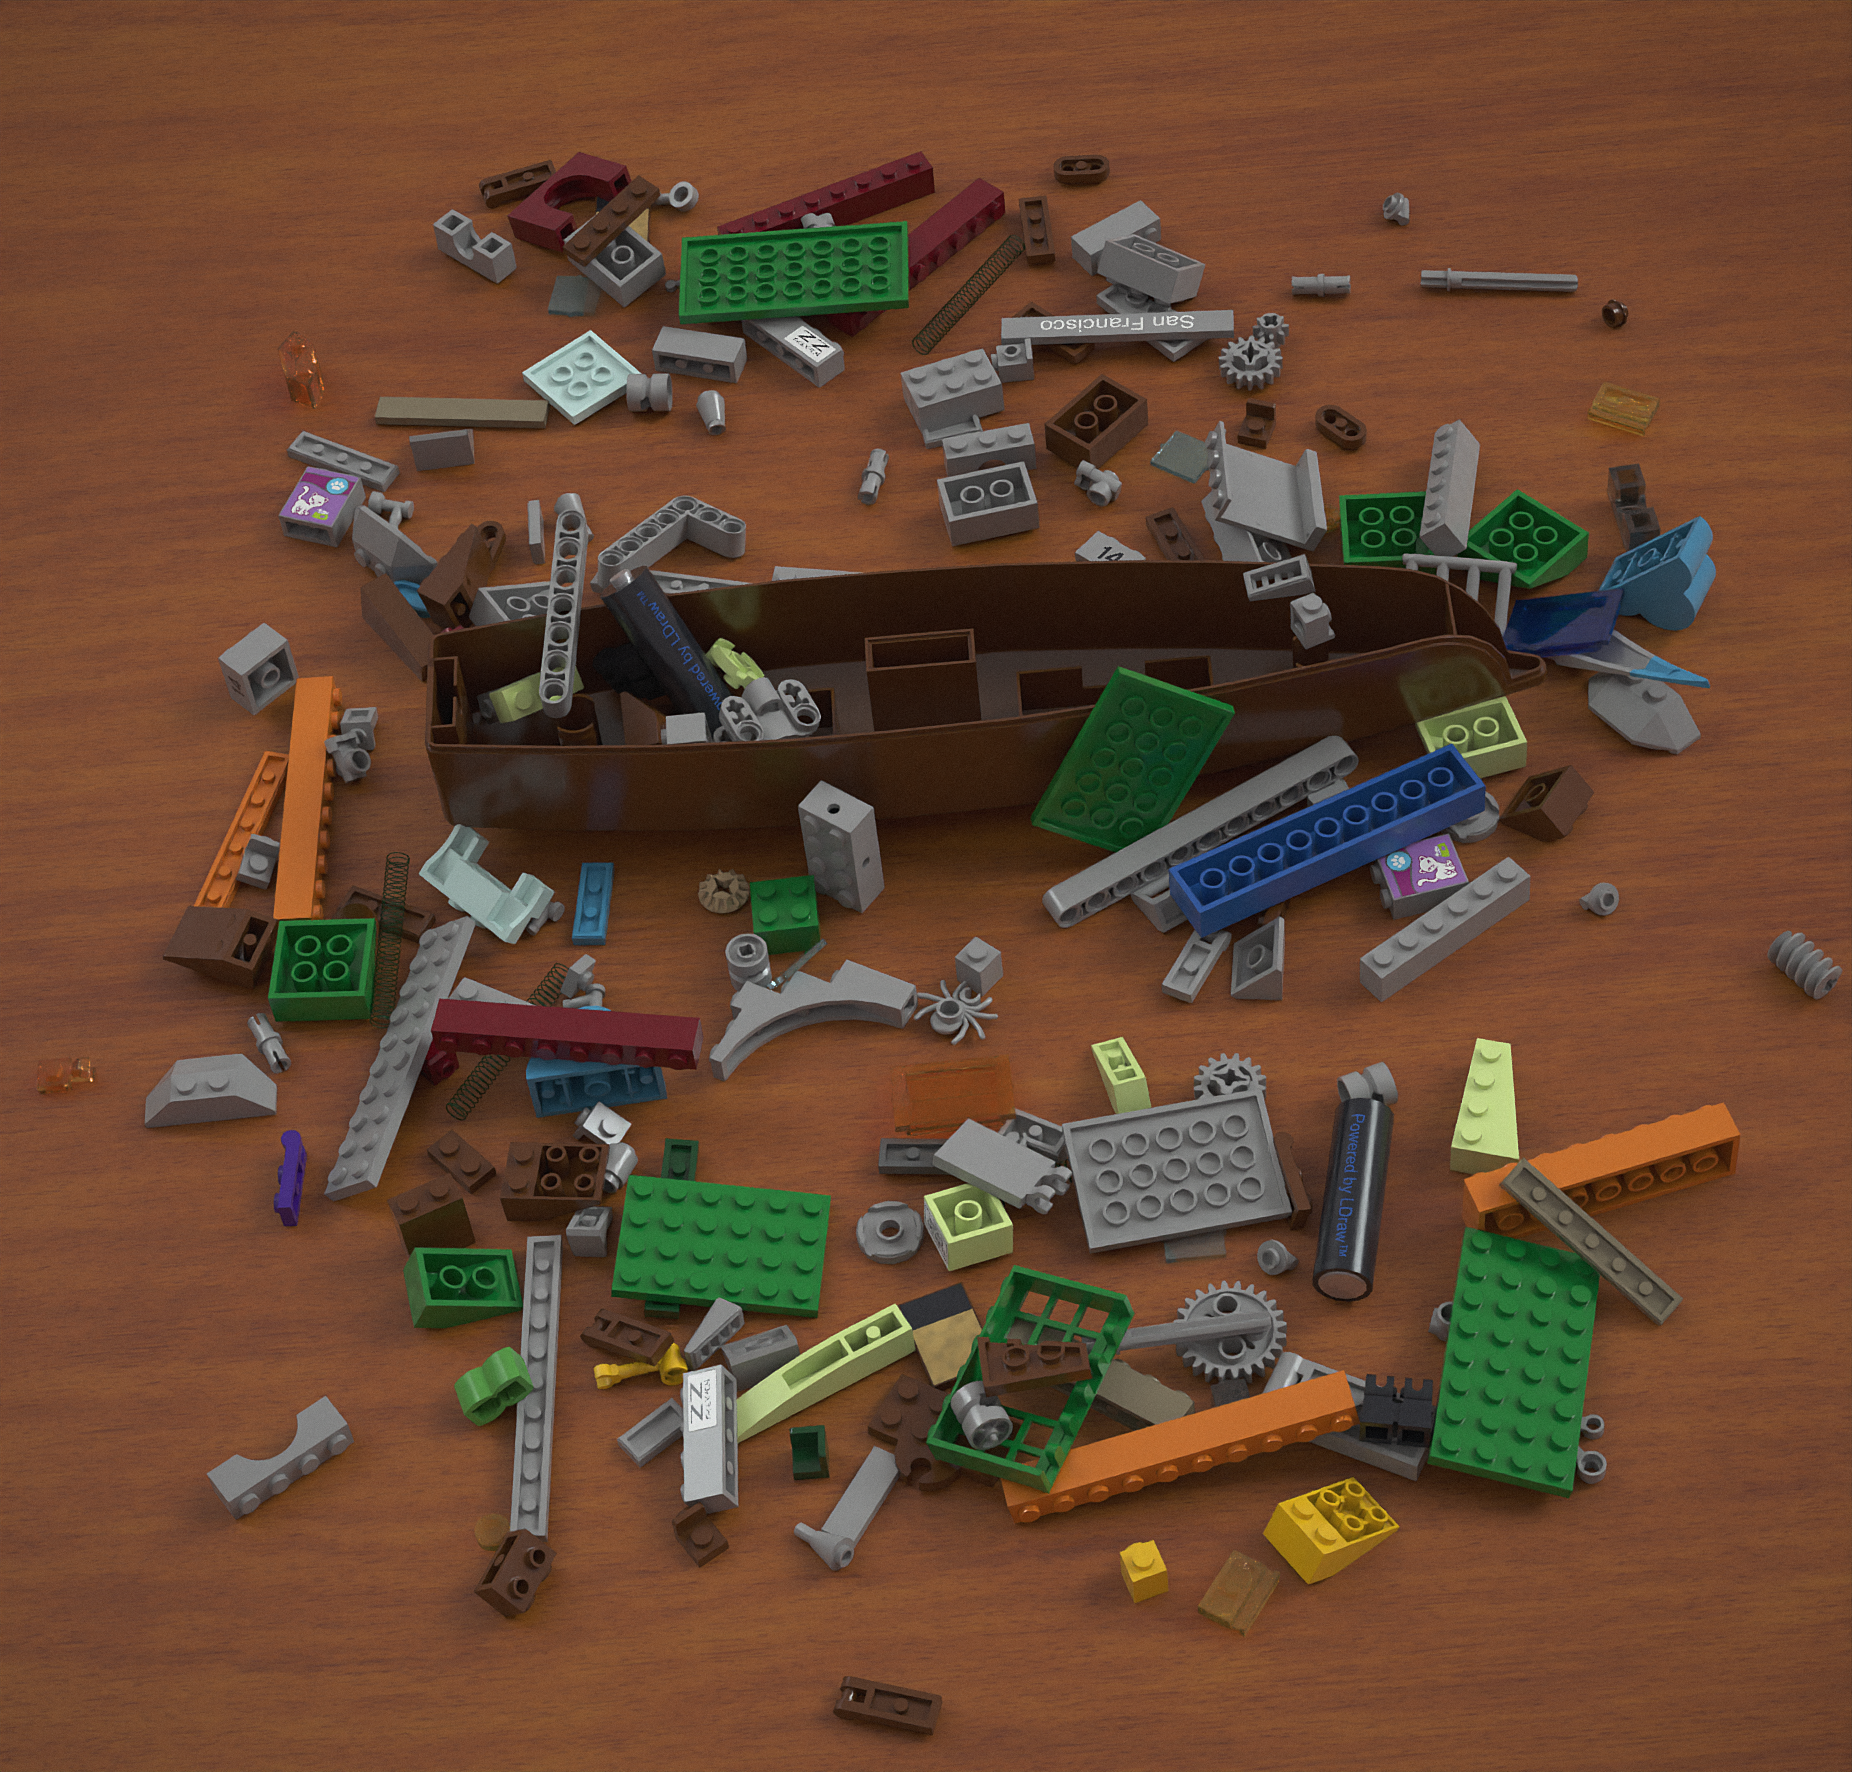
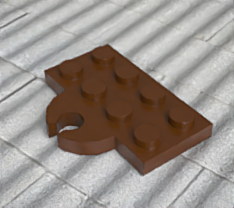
(905, 1423)

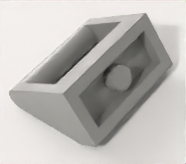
(1161, 910)

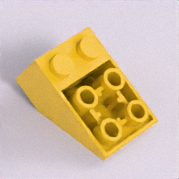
(1328, 1529)

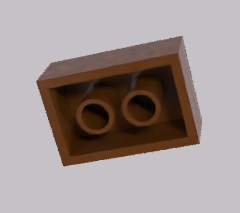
(1096, 423)

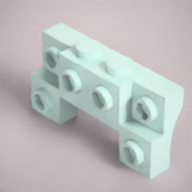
(478, 892)

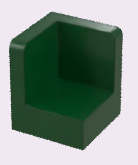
(810, 1452)

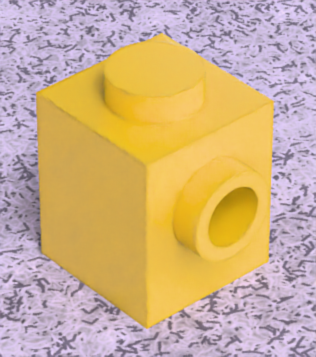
(1143, 1571)

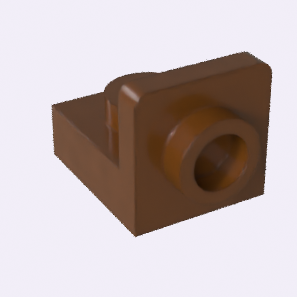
(1258, 423)
(698, 1534)

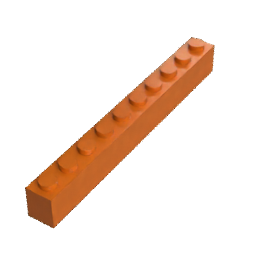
(307, 801)
(1190, 1445)

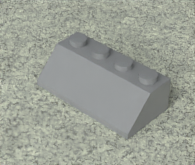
(1241, 544)

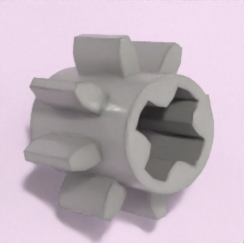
(1271, 328)

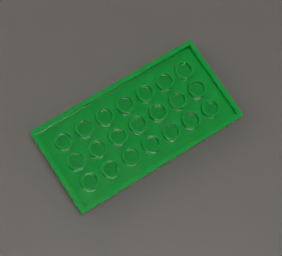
(794, 273)
(1515, 1363)

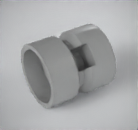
(649, 392)
(748, 961)
(1373, 1084)

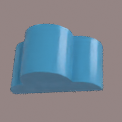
(1666, 576)
(571, 1086)

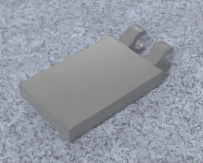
(1002, 1167)

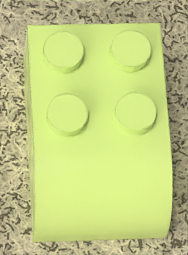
(1483, 735)

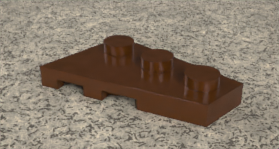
(1024, 1367)

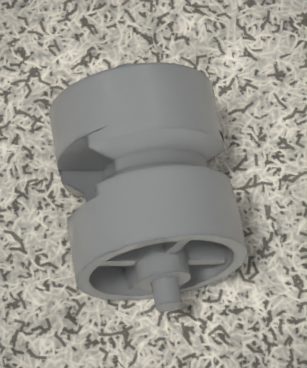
(981, 1416)

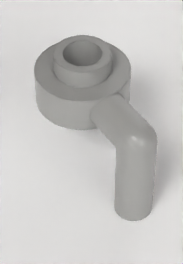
(682, 196)

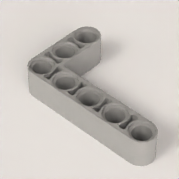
(667, 528)

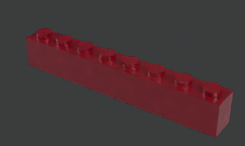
(847, 199)
(938, 240)
(567, 1034)

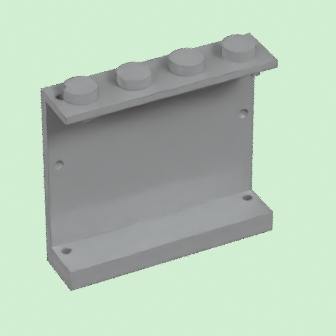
(1266, 493)

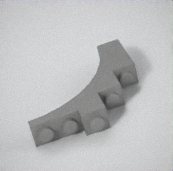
(807, 1000)

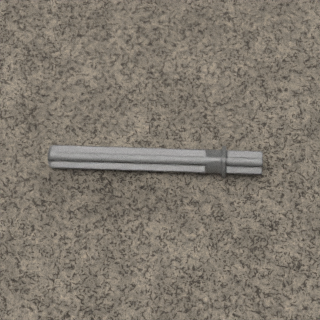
(1498, 281)
(1191, 1330)

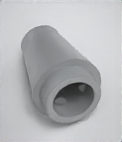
(712, 410)

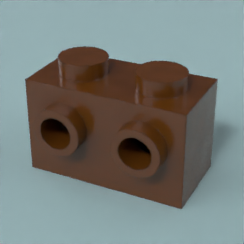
(515, 1573)

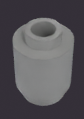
(620, 1165)

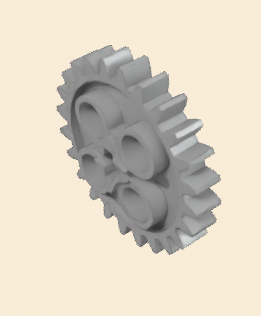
(1253, 1349)

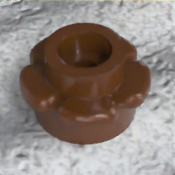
(1615, 313)

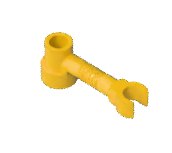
(670, 1367)

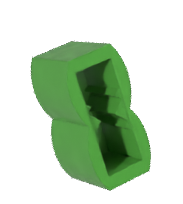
(493, 1386)

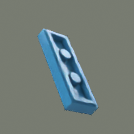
(593, 904)

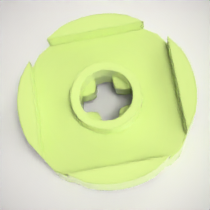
(738, 668)

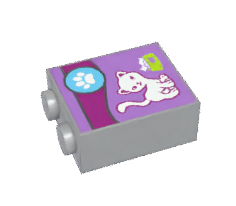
(322, 506)
(1419, 876)

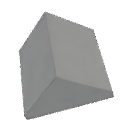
(443, 449)
(1259, 963)
(760, 1355)

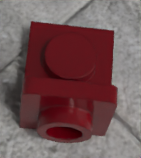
(438, 1064)

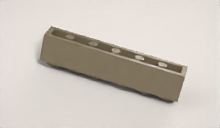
(1124, 1393)

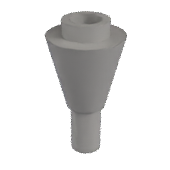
(572, 501)
(833, 1549)

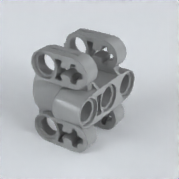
(767, 713)

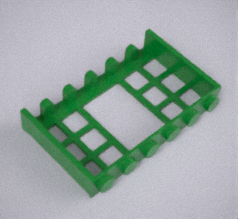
(999, 1321)

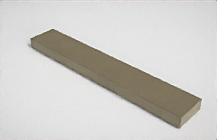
(462, 412)
(1591, 1242)

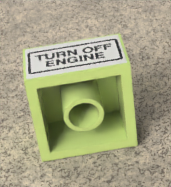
(967, 1225)

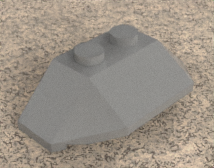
(388, 549)
(1642, 711)
(210, 1091)

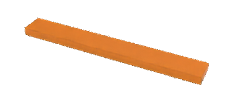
(250, 819)

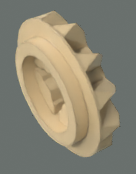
(720, 901)

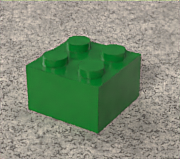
(786, 913)

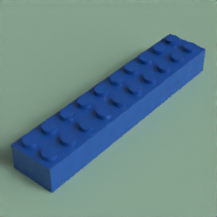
(1326, 840)

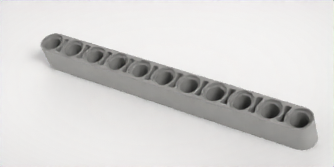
(1199, 831)

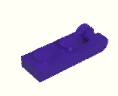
(290, 1178)

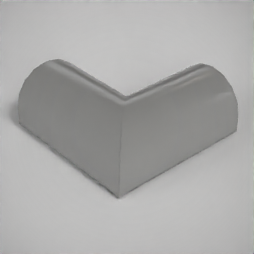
(1036, 1135)

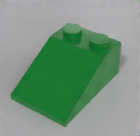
(460, 1285)

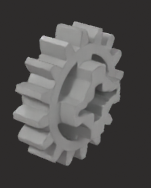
(1250, 362)
(1228, 1077)

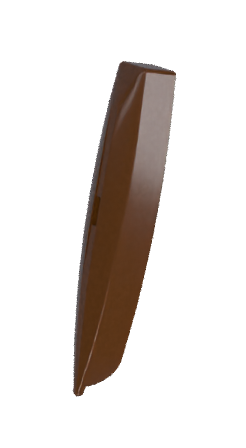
(954, 687)

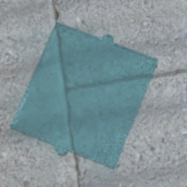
(574, 296)
(1182, 457)
(796, 964)
(1196, 1247)

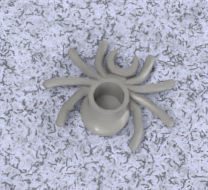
(953, 1012)

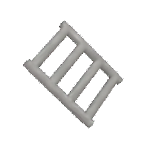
(1474, 567)

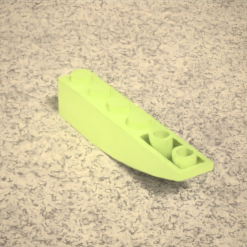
(825, 1370)

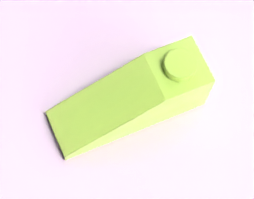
(523, 697)
(1121, 1076)

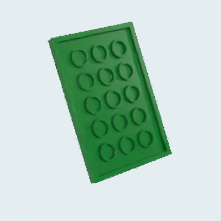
(1131, 761)
(724, 1242)

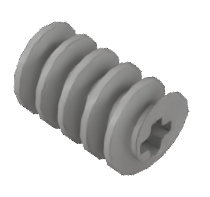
(1804, 964)

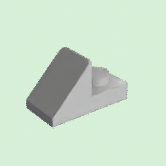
(589, 1231)

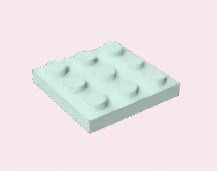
(580, 377)

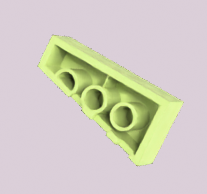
(1487, 1116)

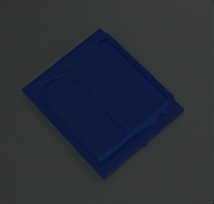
(1563, 623)

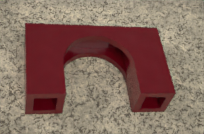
(584, 175)

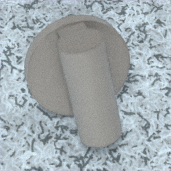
(1396, 208)
(1601, 899)
(1275, 1258)

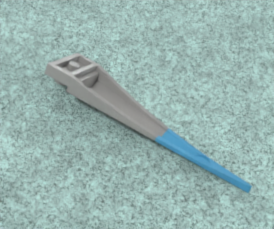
(1629, 659)

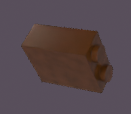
(432, 1216)

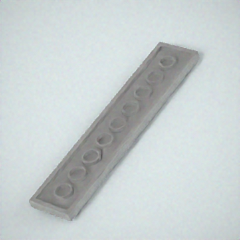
(399, 1060)

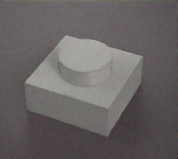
(578, 976)

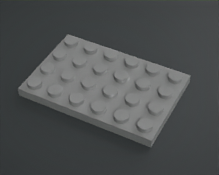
(1175, 1170)

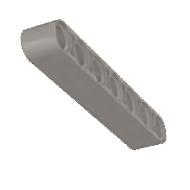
(566, 625)

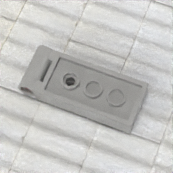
(1398, 1459)

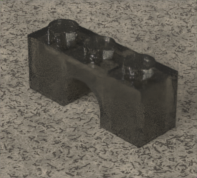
(1628, 501)

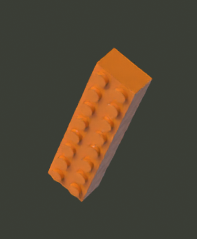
(1614, 1170)

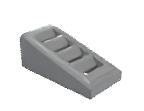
(1292, 586)
(715, 1330)

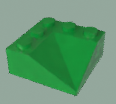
(1382, 529)
(1531, 536)
(323, 970)

